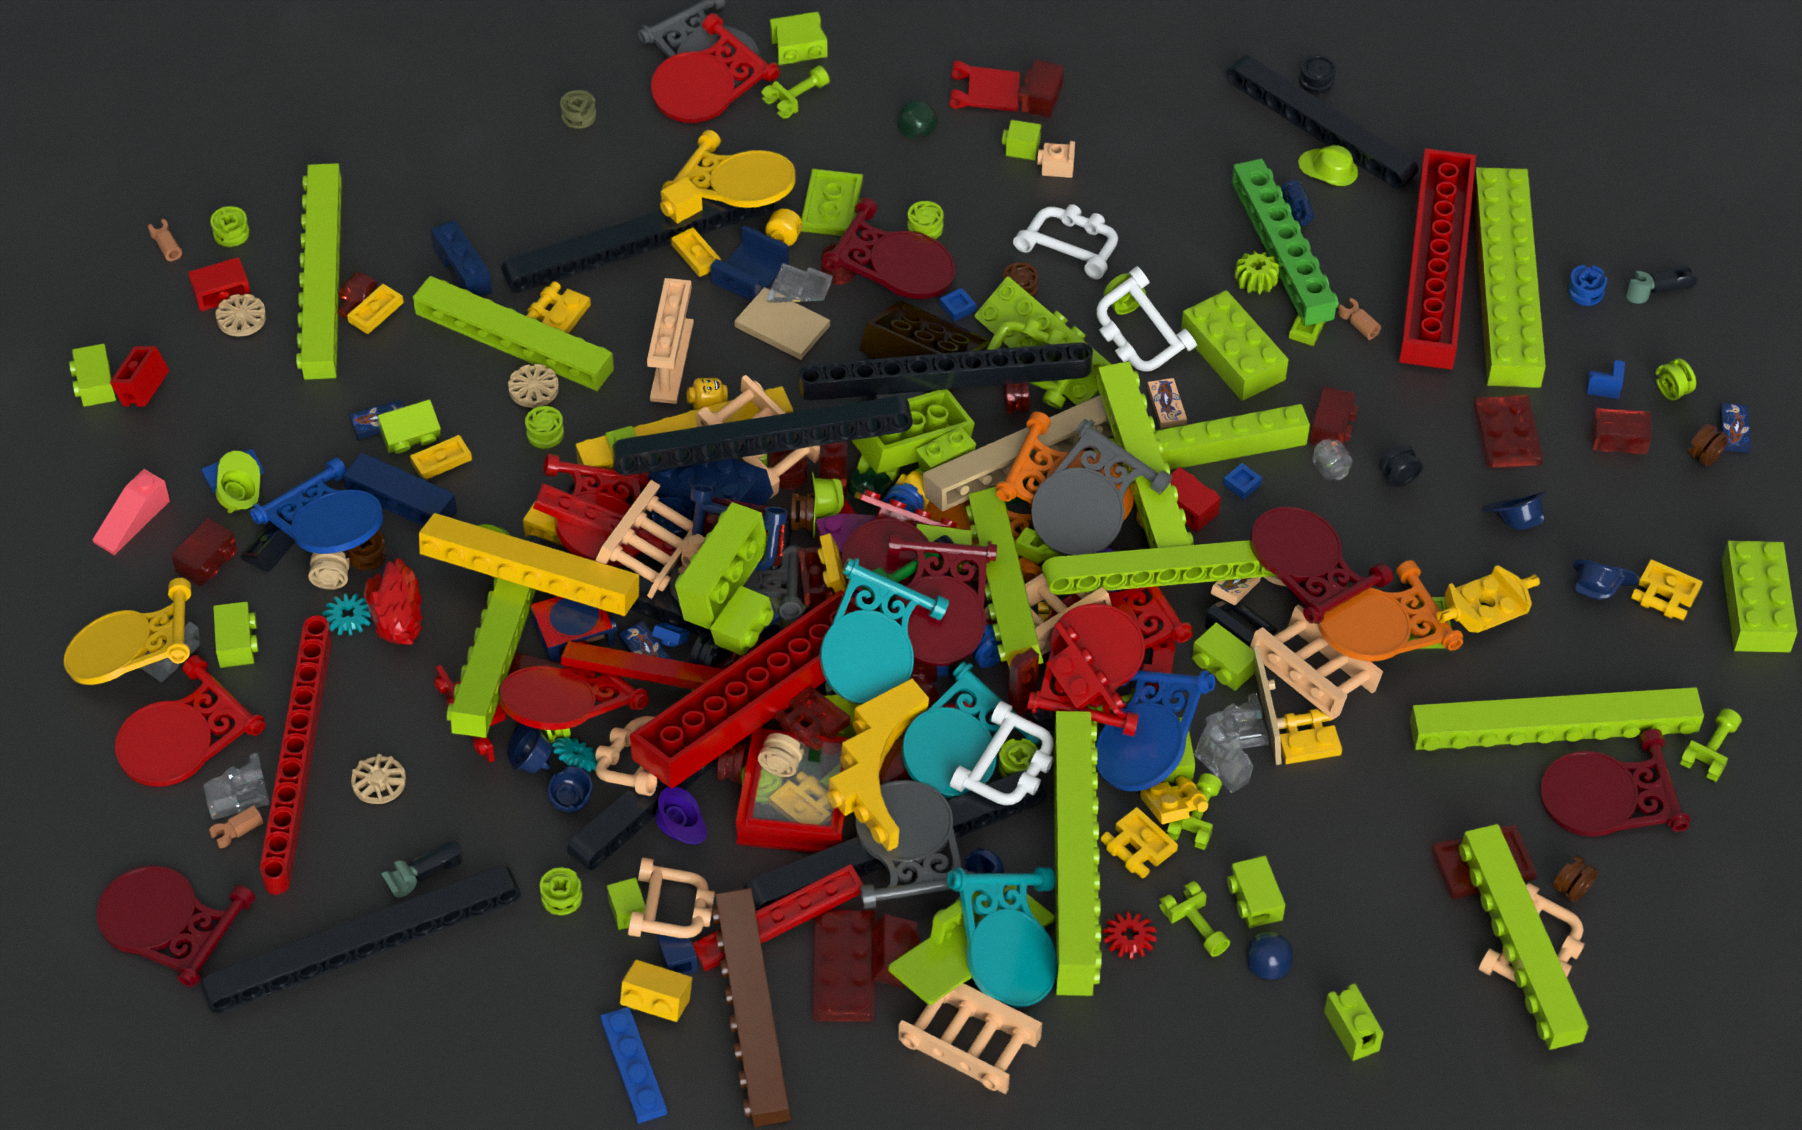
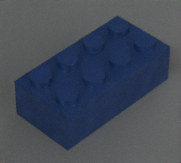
(728, 478)

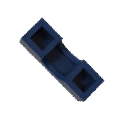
(456, 250)

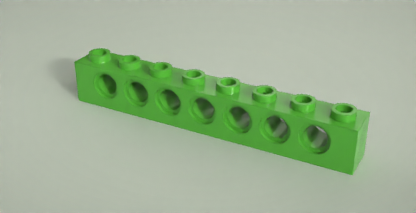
(1284, 242)

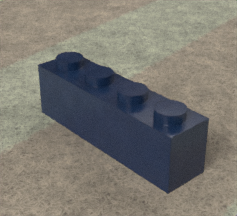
(399, 491)

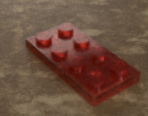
(843, 966)

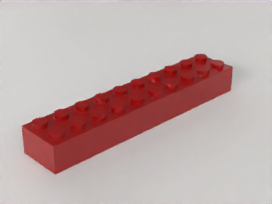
(1438, 259)
(736, 699)

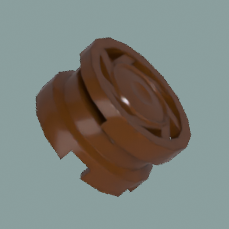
(1023, 277)
(1708, 444)
(806, 511)
(368, 553)
(1575, 879)

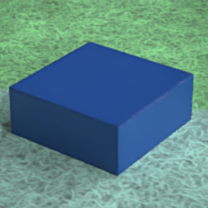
(957, 304)
(1242, 481)

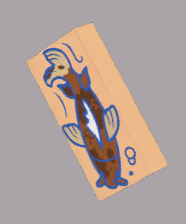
(1167, 403)
(1234, 590)

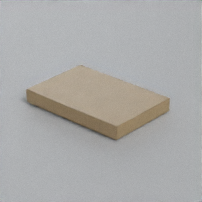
(782, 324)

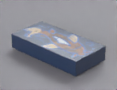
(365, 421)
(1736, 424)
(640, 640)

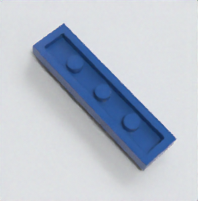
(633, 1065)

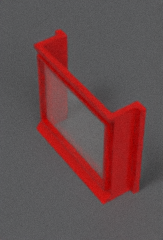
(790, 810)

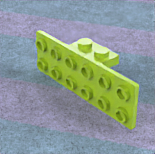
(1013, 303)
(941, 960)

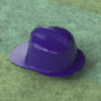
(680, 816)

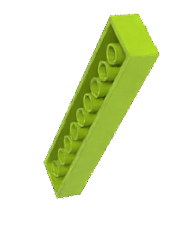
(1508, 278)
(1076, 854)

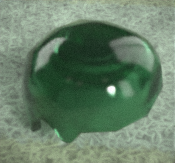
(916, 119)
(870, 481)

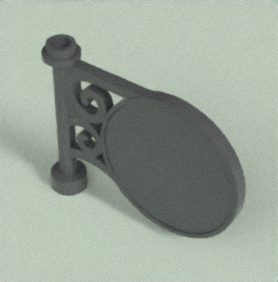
(697, 37)
(1079, 507)
(787, 574)
(924, 831)

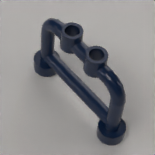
(772, 520)

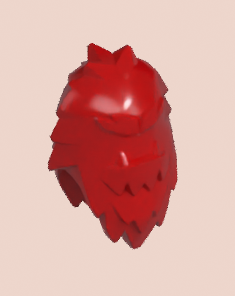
(395, 603)

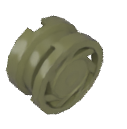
(578, 108)

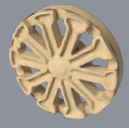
(241, 315)
(533, 386)

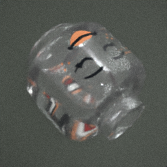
(1332, 458)

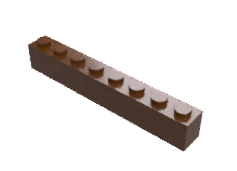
(752, 1008)

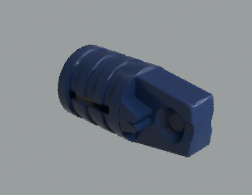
(1298, 201)

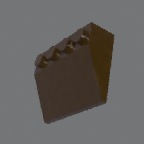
(914, 332)

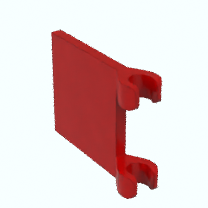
(986, 88)

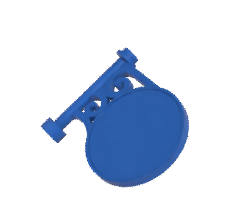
(328, 518)
(1159, 736)

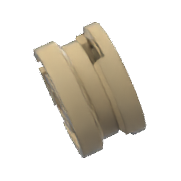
(328, 570)
(780, 755)

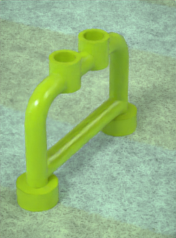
(1032, 331)

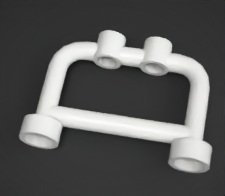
(1096, 263)
(1111, 332)
(1028, 781)

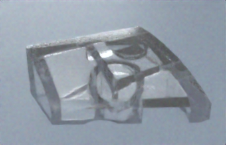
(799, 285)
(1245, 723)
(1223, 755)
(237, 790)

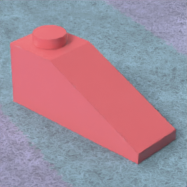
(132, 511)

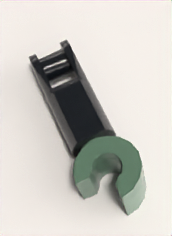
(1643, 283)
(405, 878)

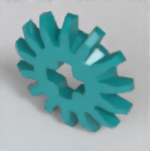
(348, 623)
(585, 759)

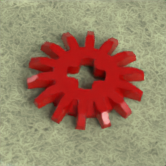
(1121, 941)

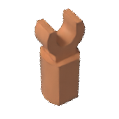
(166, 241)
(1360, 319)
(236, 826)

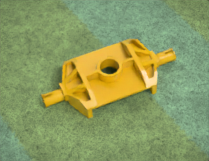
(1501, 590)

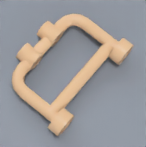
(642, 780)
(646, 921)
(1571, 948)

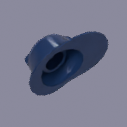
(1520, 512)
(1601, 580)
(529, 750)

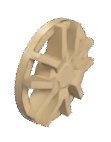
(378, 779)

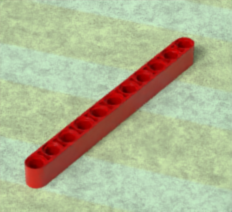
(302, 712)

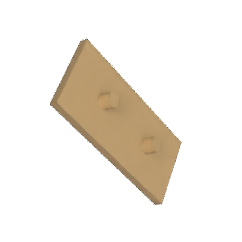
(1264, 688)

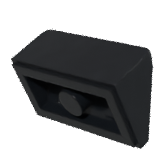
(268, 547)

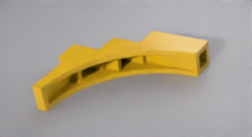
(877, 728)

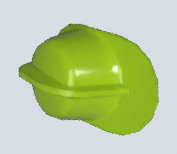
(1330, 164)
(237, 481)
(828, 498)

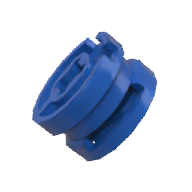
(1586, 285)
(906, 494)
(987, 651)

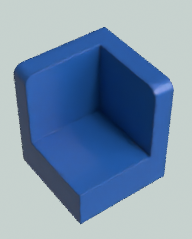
(1607, 384)

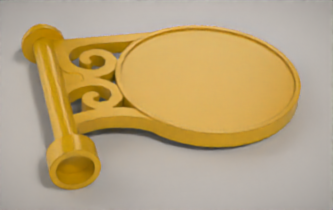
(737, 179)
(122, 638)

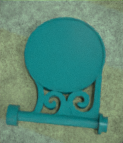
(867, 648)
(953, 737)
(1007, 948)

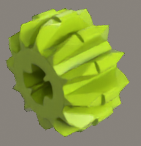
(1256, 272)

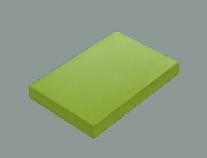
(831, 201)

